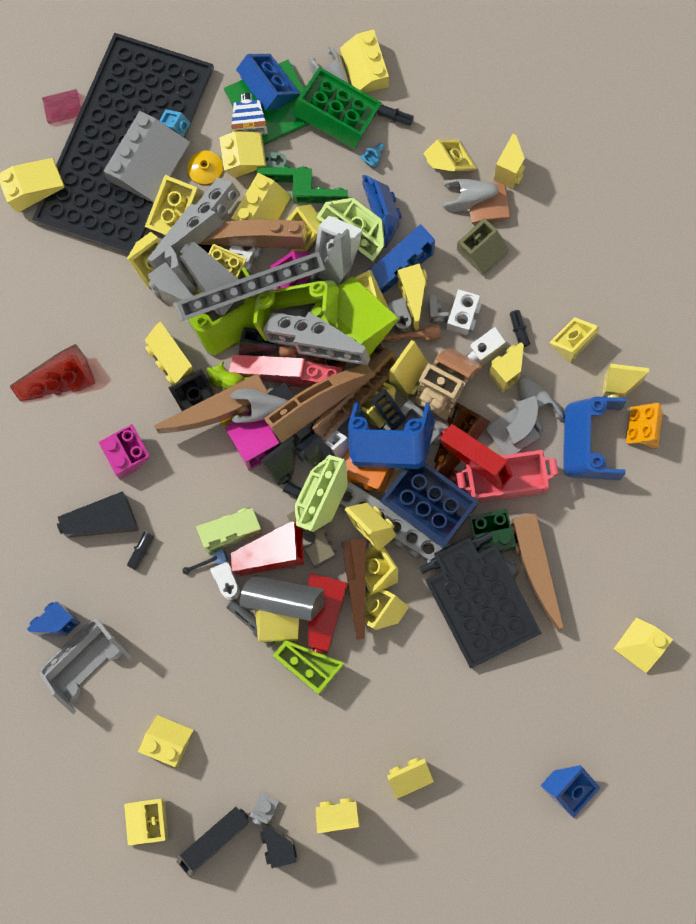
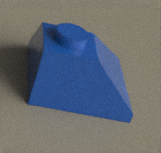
(570, 788)

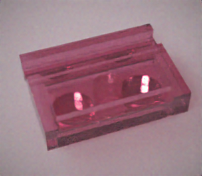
(62, 106)

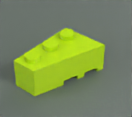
(308, 666)

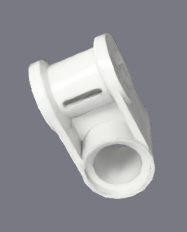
(225, 578)

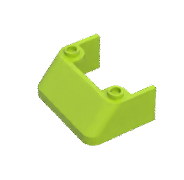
(294, 296)
(227, 330)

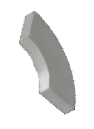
(524, 421)

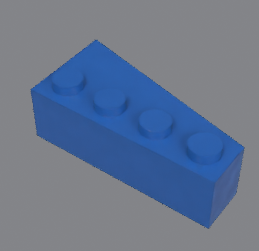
(410, 251)

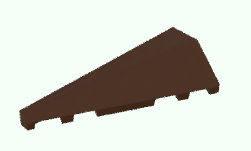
(467, 421)
(355, 564)

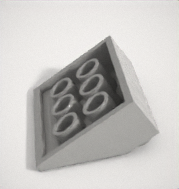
(145, 157)

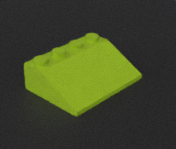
(360, 315)

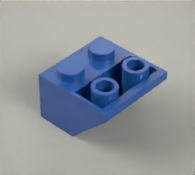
(54, 621)

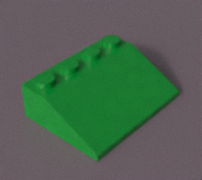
(336, 108)

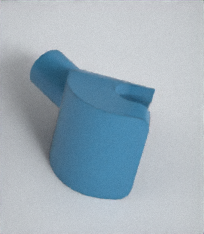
(373, 155)

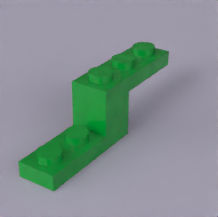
(302, 184)

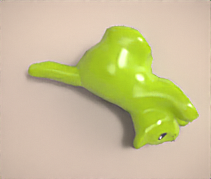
(223, 378)

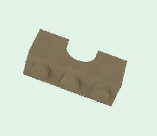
(321, 550)

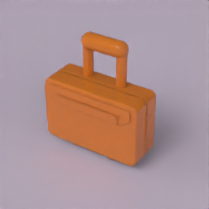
(369, 477)

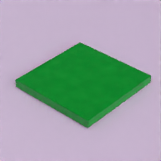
(279, 121)

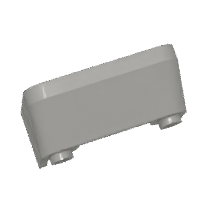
(78, 660)

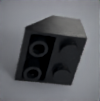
(279, 846)

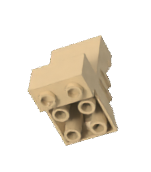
(440, 388)

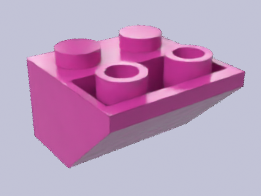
(124, 451)

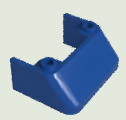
(390, 447)
(577, 455)

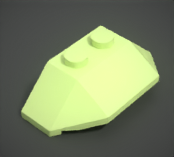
(358, 215)
(321, 494)

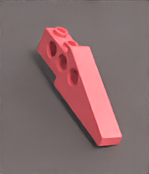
(279, 369)

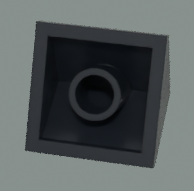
(191, 390)

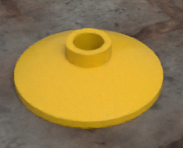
(207, 174)

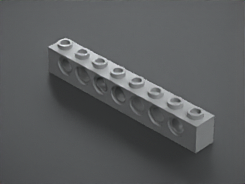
(248, 286)
(415, 549)

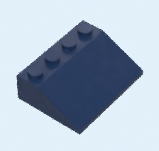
(430, 503)

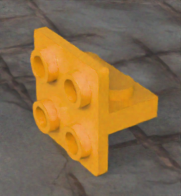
(645, 425)

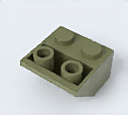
(482, 246)

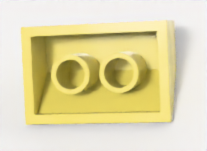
(365, 62)
(262, 200)
(168, 354)

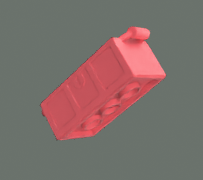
(527, 480)

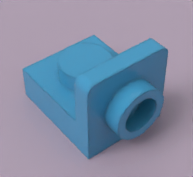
(175, 121)

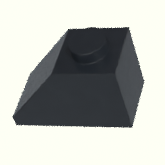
(254, 345)
(312, 449)

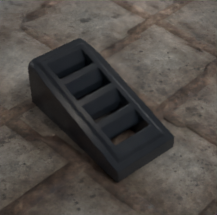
(388, 400)

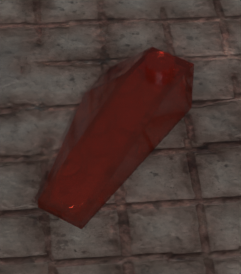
(59, 374)

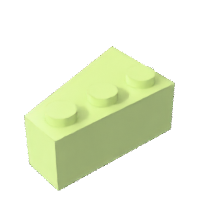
(229, 530)

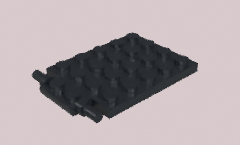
(479, 599)

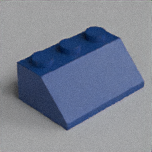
(267, 81)

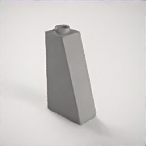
(206, 271)

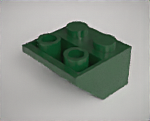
(498, 525)

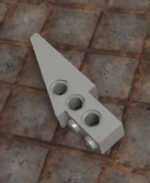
(197, 220)
(314, 338)

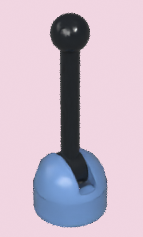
(219, 557)

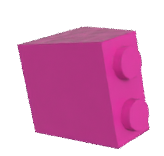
(252, 440)

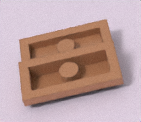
(492, 209)
(459, 362)

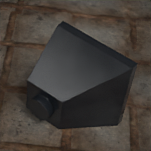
(281, 462)

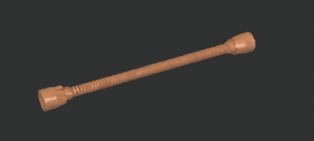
(429, 332)

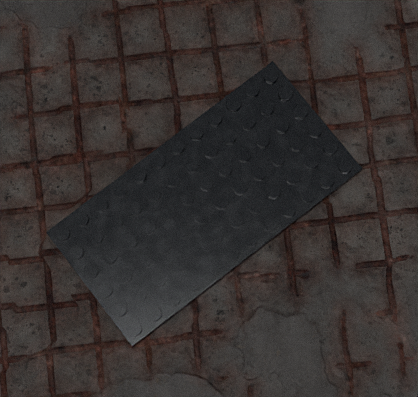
(129, 80)

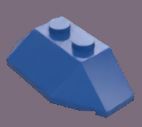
(382, 204)

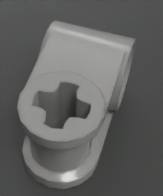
(400, 309)

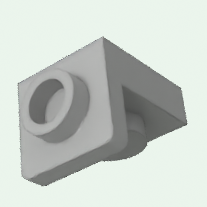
(435, 313)
(264, 810)

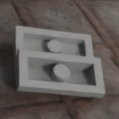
(179, 269)
(501, 437)

